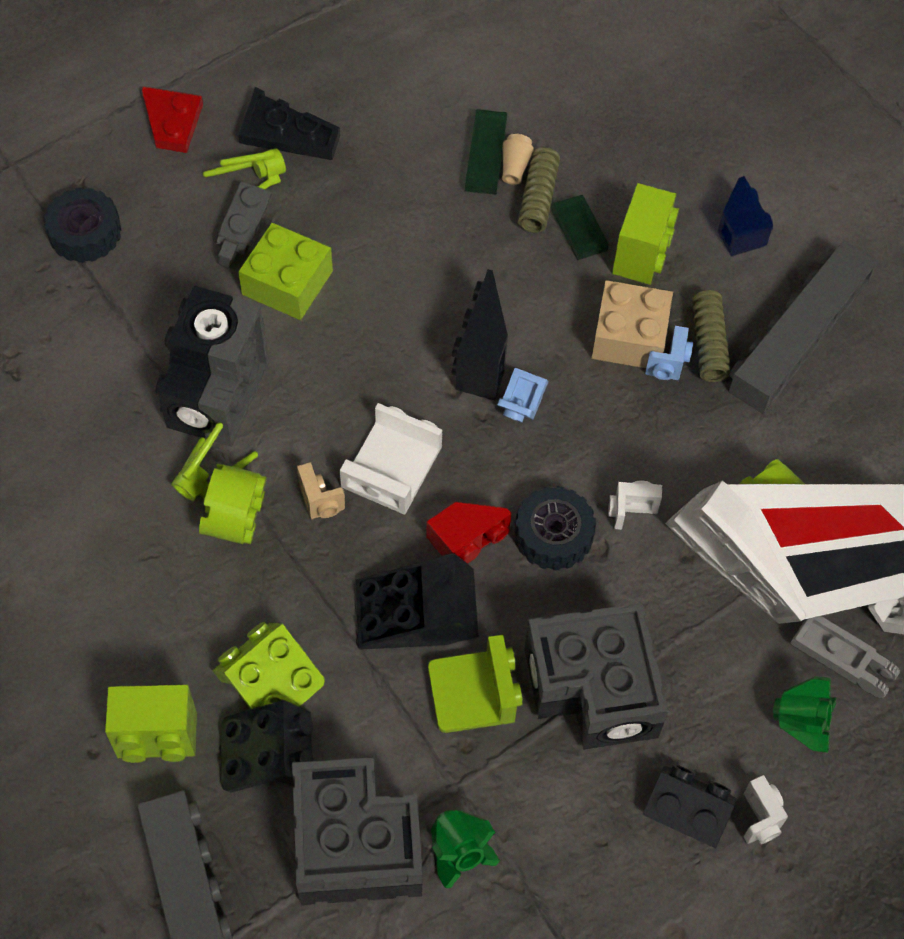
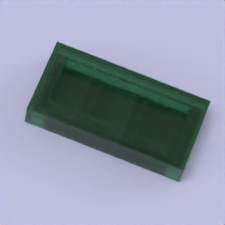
(580, 227)

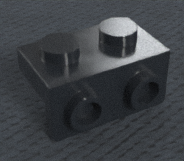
(690, 805)

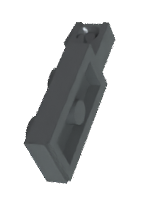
(242, 222)

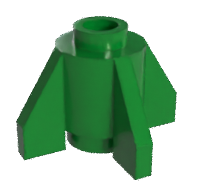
(806, 712)
(461, 844)

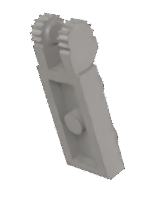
(844, 654)

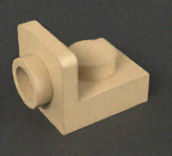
(318, 500)

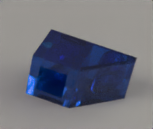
(743, 221)

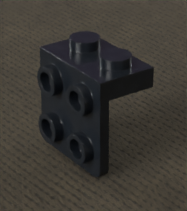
(264, 744)

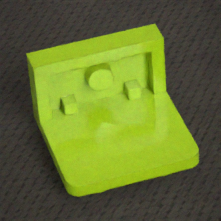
(269, 668)
(475, 688)

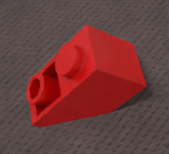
(467, 529)

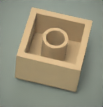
(631, 323)

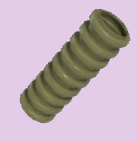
(539, 190)
(711, 336)

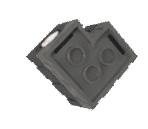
(213, 363)
(600, 671)
(349, 838)

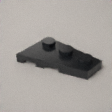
(278, 126)

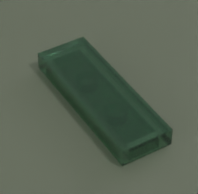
(486, 152)

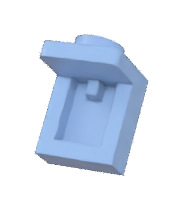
(670, 365)
(522, 395)

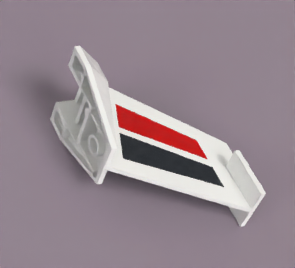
(800, 545)

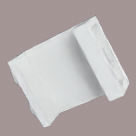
(393, 459)

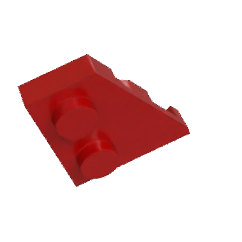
(172, 117)

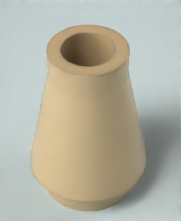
(516, 156)

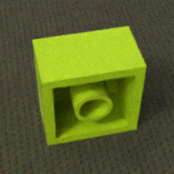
(645, 234)
(286, 271)
(151, 722)

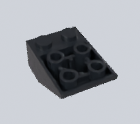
(483, 349)
(417, 605)

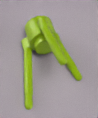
(266, 164)
(192, 478)

